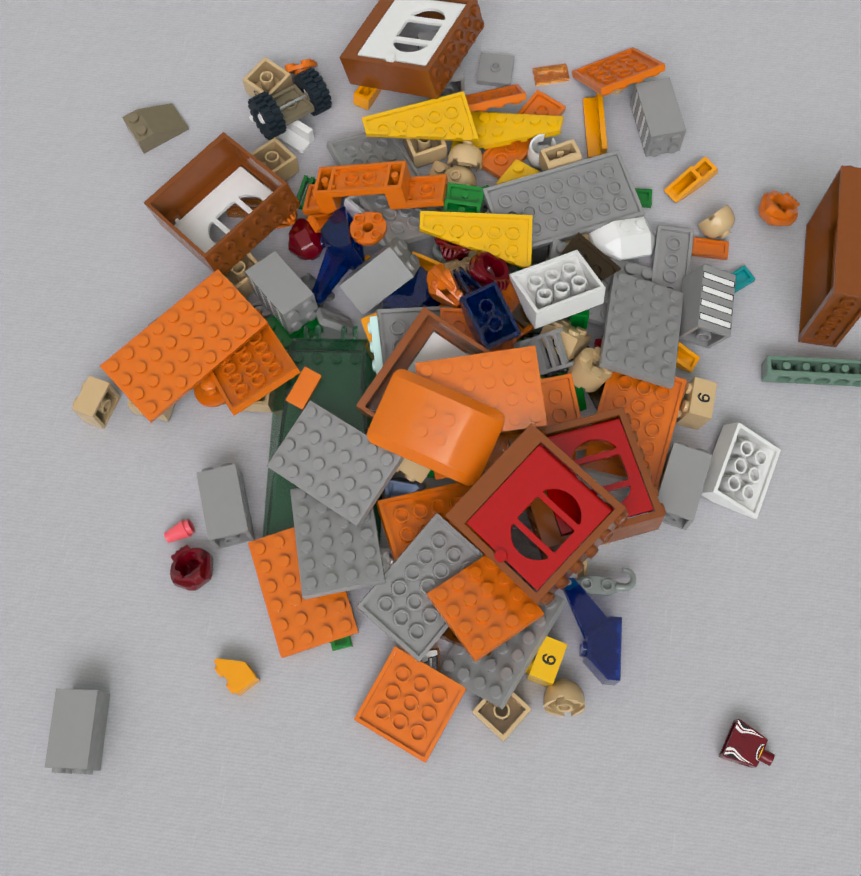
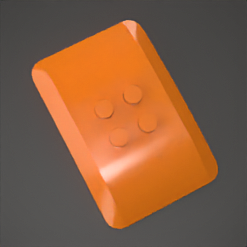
(436, 427)

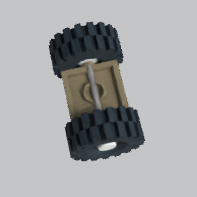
(289, 105)

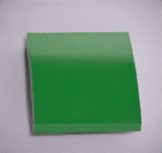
(463, 198)

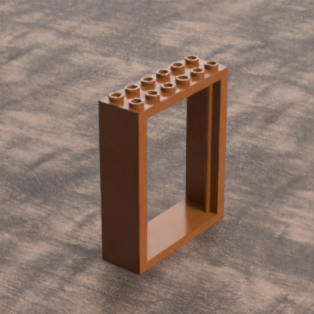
(833, 263)

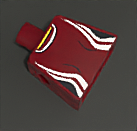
(745, 746)

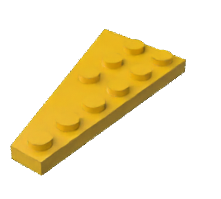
(432, 120)
(503, 128)
(500, 234)

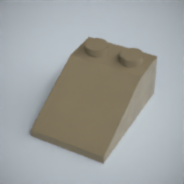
(154, 125)

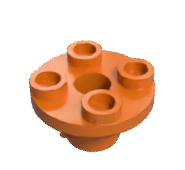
(298, 68)
(368, 228)
(208, 393)

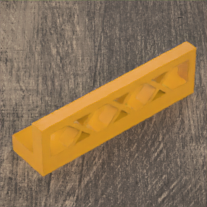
(594, 126)

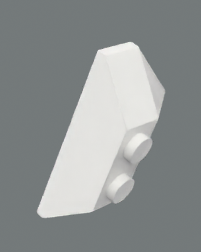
(625, 239)

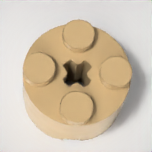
(586, 370)

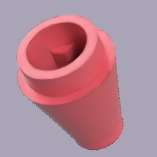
(181, 530)

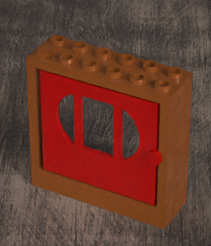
(615, 429)
(516, 493)

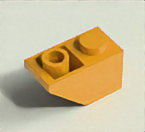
(237, 673)

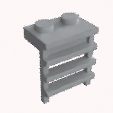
(543, 362)

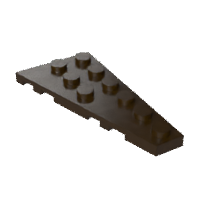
(596, 259)

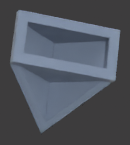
(401, 486)

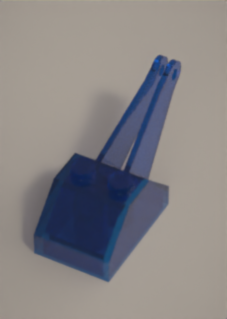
(340, 255)
(486, 312)

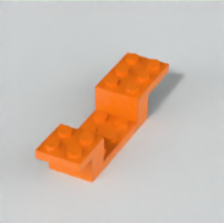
(370, 179)

